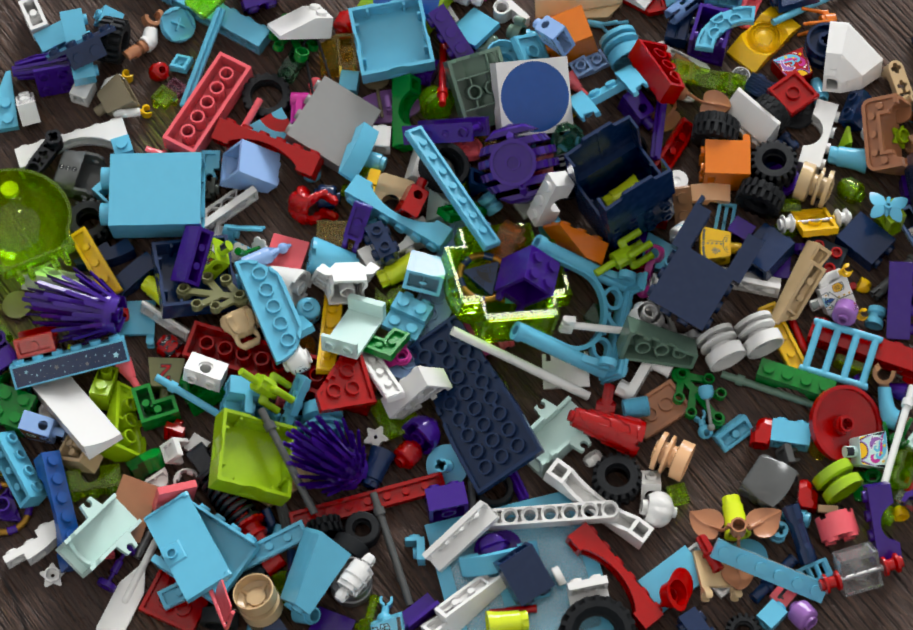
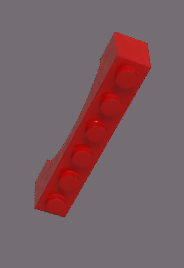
(229, 133)
(587, 543)

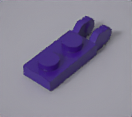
(355, 226)

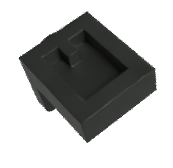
(212, 190)

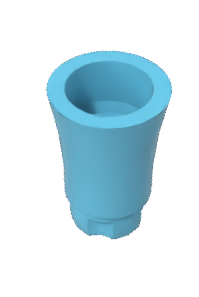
(848, 158)

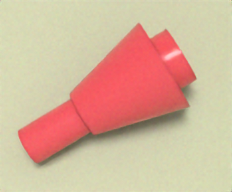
(575, 84)
(128, 371)

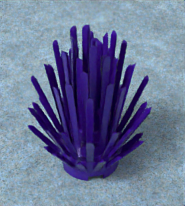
(84, 314)
(326, 455)

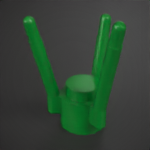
(903, 443)

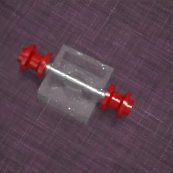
(859, 569)

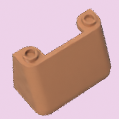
(878, 119)

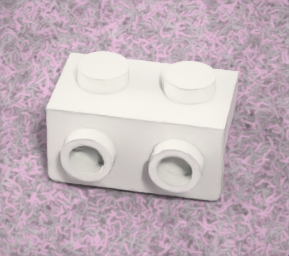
(580, 588)

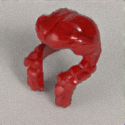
(302, 200)

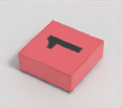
(783, 595)

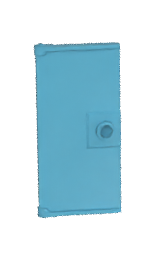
(187, 547)

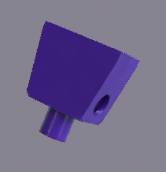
(638, 108)

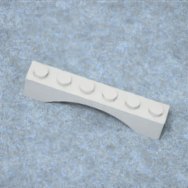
(95, 135)
(571, 485)

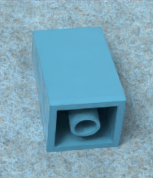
(312, 571)

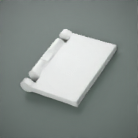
(566, 371)

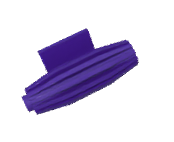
(50, 76)

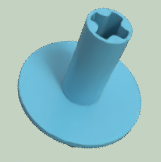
(452, 470)

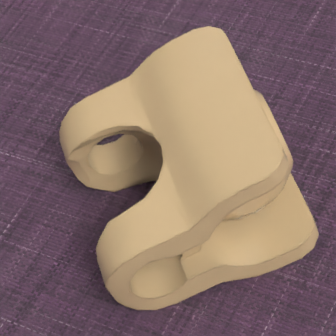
(391, 187)

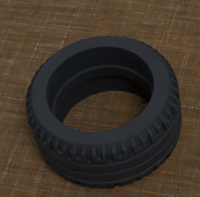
(455, 156)

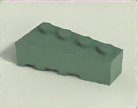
(655, 345)

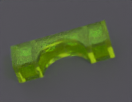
(710, 79)

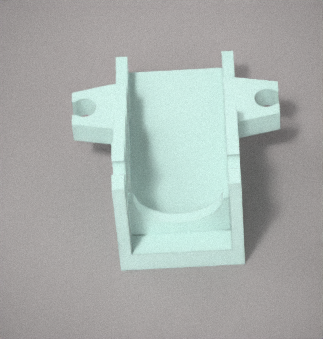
(555, 434)
(105, 529)

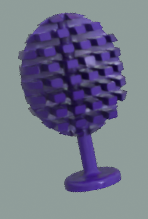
(515, 162)

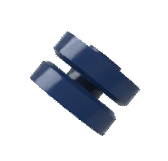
(816, 45)

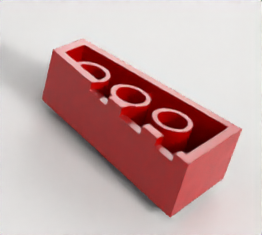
(657, 70)

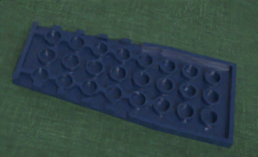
(479, 410)

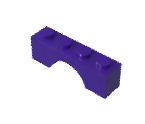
(877, 498)

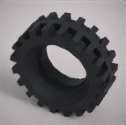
(597, 606)

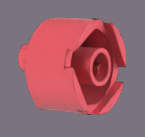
(837, 526)

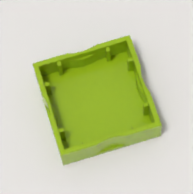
(247, 460)

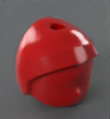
(158, 71)

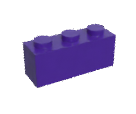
(192, 255)

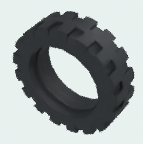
(266, 80)

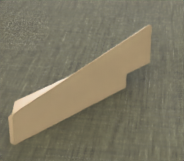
(594, 9)
(801, 282)

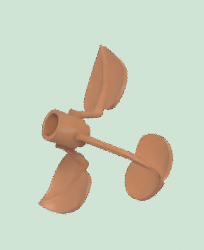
(711, 101)
(761, 520)

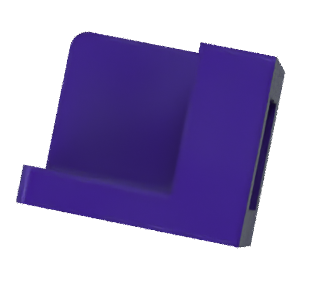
(741, 228)

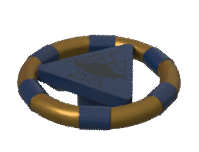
(482, 276)

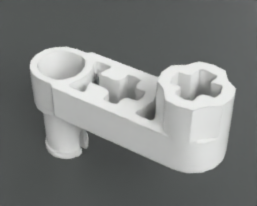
(630, 389)

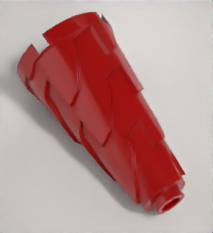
(611, 429)

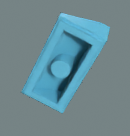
(732, 432)

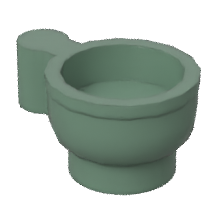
(517, 28)

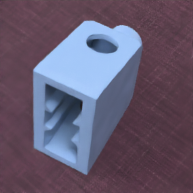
(549, 29)

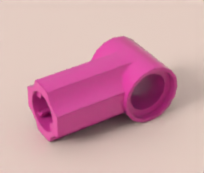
(296, 102)

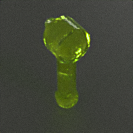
(364, 624)

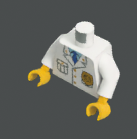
(833, 288)

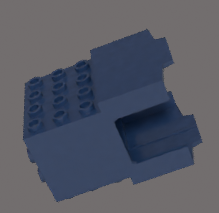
(603, 163)
(692, 283)

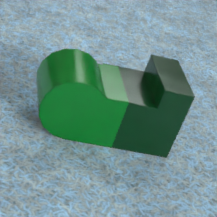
(145, 463)

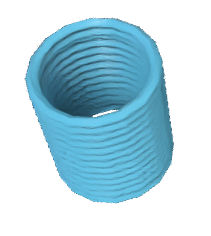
(636, 407)

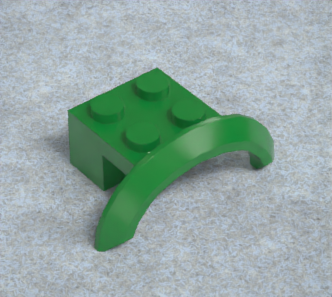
(13, 404)

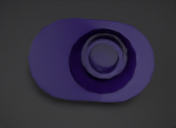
(496, 541)

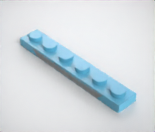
(767, 570)

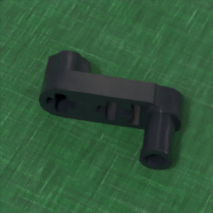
(48, 147)

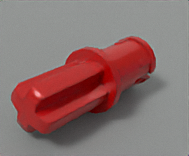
(706, 548)

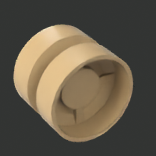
(257, 600)

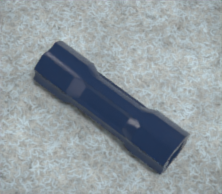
(804, 548)

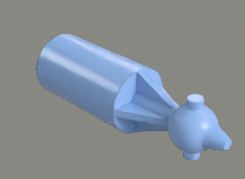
(267, 254)

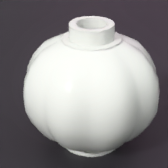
(648, 312)
(657, 509)

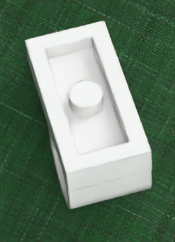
(511, 10)

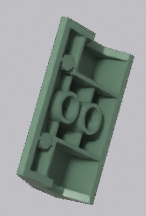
(471, 83)

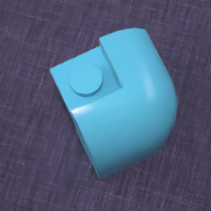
(239, 395)

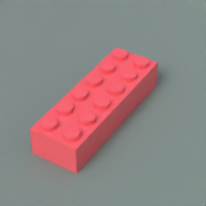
(208, 102)

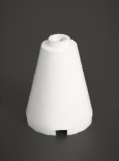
(295, 280)

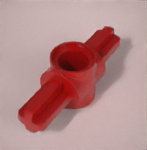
(606, 403)

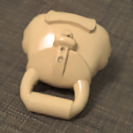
(240, 325)

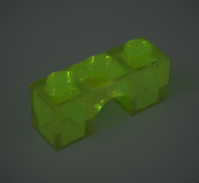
(106, 483)

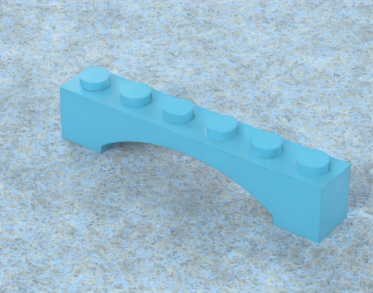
(431, 234)

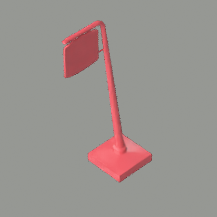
(220, 598)

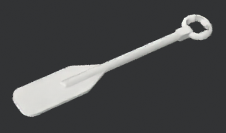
(132, 588)

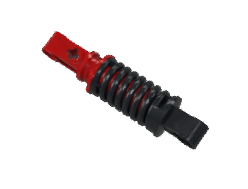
(232, 507)

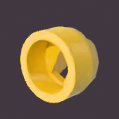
(863, 285)
(901, 513)

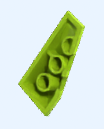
(124, 417)

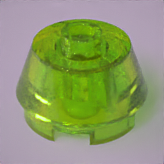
(430, 104)

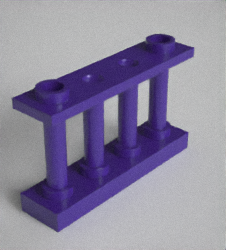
(452, 129)

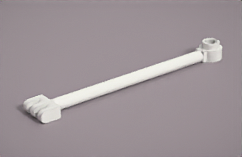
(569, 323)

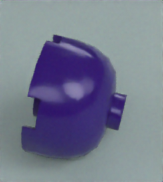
(423, 431)

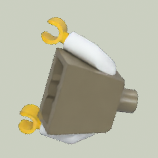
(118, 98)

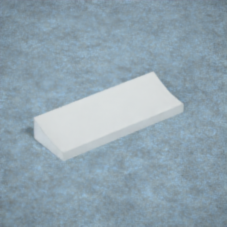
(78, 415)

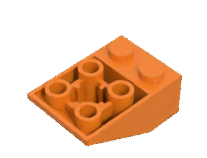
(577, 241)

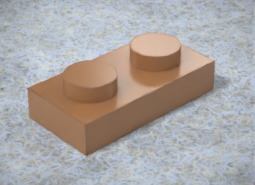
(682, 203)

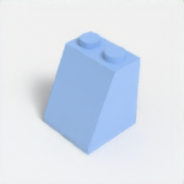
(250, 165)

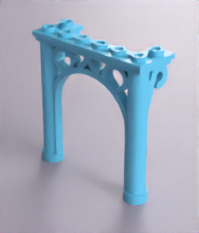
(621, 285)

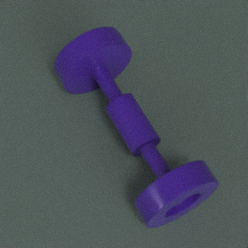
(106, 584)

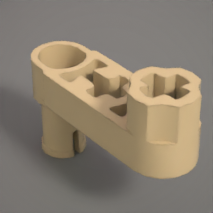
(896, 77)

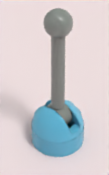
(706, 393)

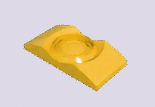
(762, 40)

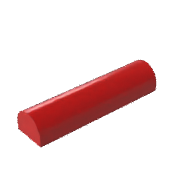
(675, 143)

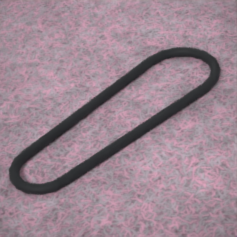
(307, 65)

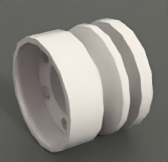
(759, 334)
(721, 347)

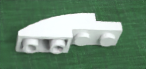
(34, 549)

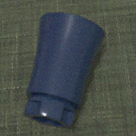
(378, 464)

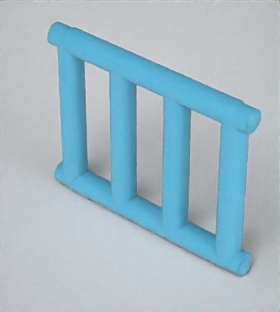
(856, 335)

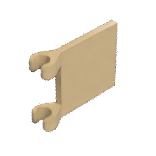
(709, 580)

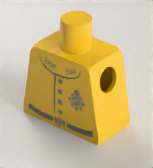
(717, 245)

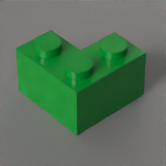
(154, 412)

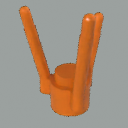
(825, 17)

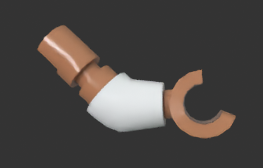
(149, 38)

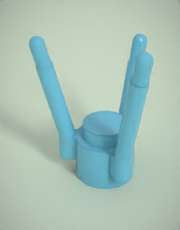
(233, 231)

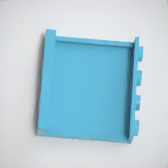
(233, 545)

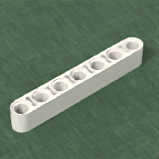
(559, 519)

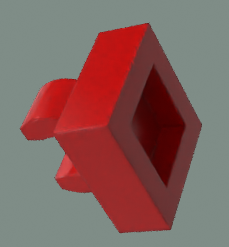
(174, 429)

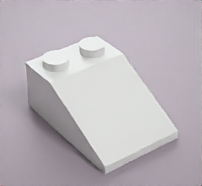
(303, 23)

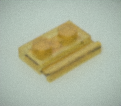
(332, 232)

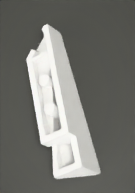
(465, 604)

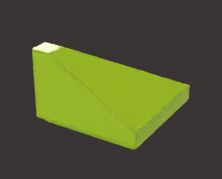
(846, 140)

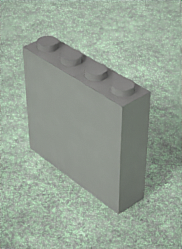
(330, 121)

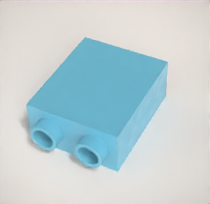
(153, 194)

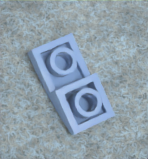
(589, 65)

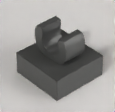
(786, 454)

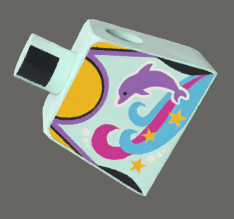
(868, 450)

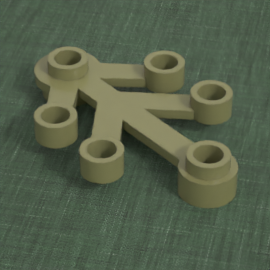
(235, 297)

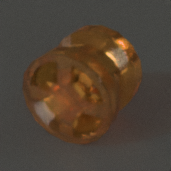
(308, 342)

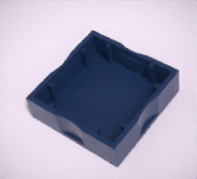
(163, 260)

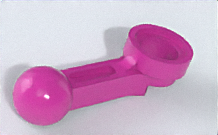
(649, 267)

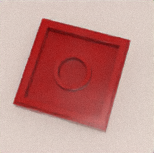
(793, 92)

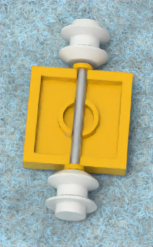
(814, 221)

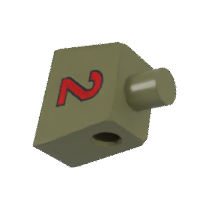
(167, 367)

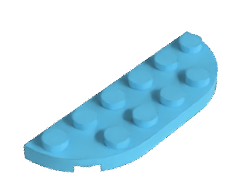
(271, 307)

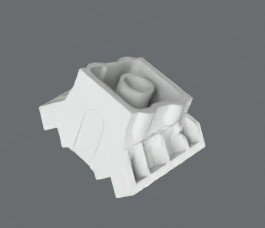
(343, 279)

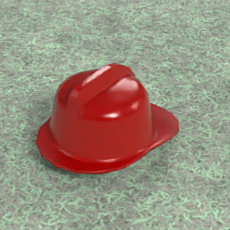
(677, 591)

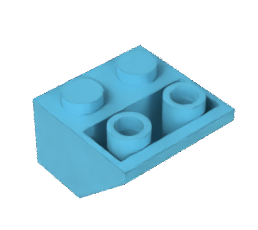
(424, 273)

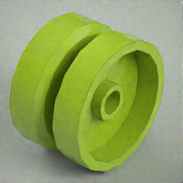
(837, 481)

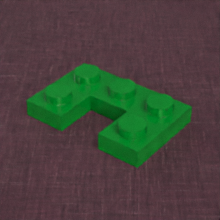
(388, 346)

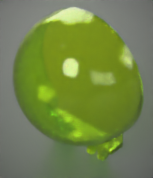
(32, 224)

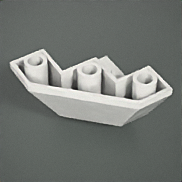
(849, 60)

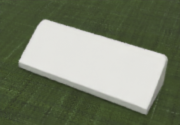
(170, 324)

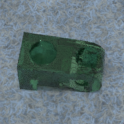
(290, 68)

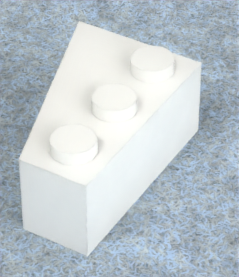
(418, 387)

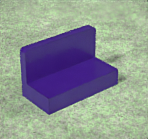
(419, 612)

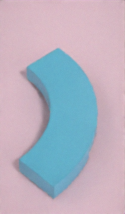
(721, 23)

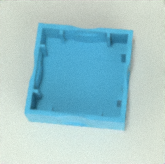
(391, 39)

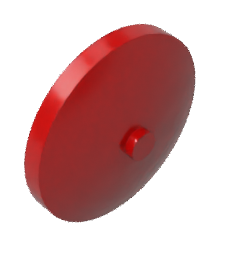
(841, 415)

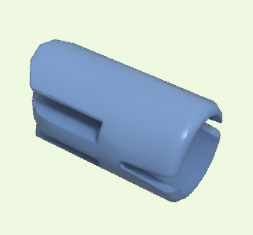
(679, 11)

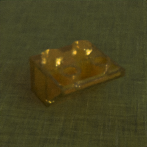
(339, 54)

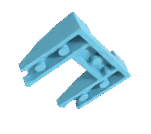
(627, 79)

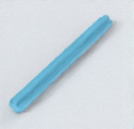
(204, 53)

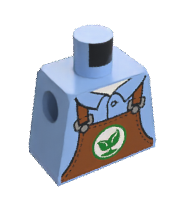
(40, 428)

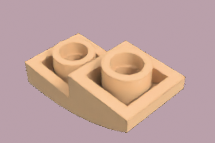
(712, 191)

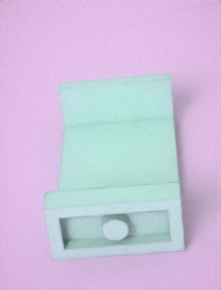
(355, 327)

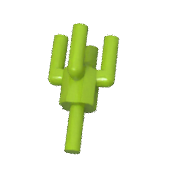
(627, 254)
(268, 388)

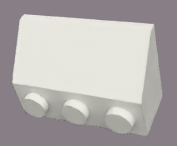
(753, 119)

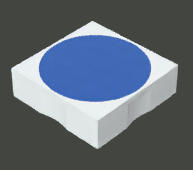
(532, 93)

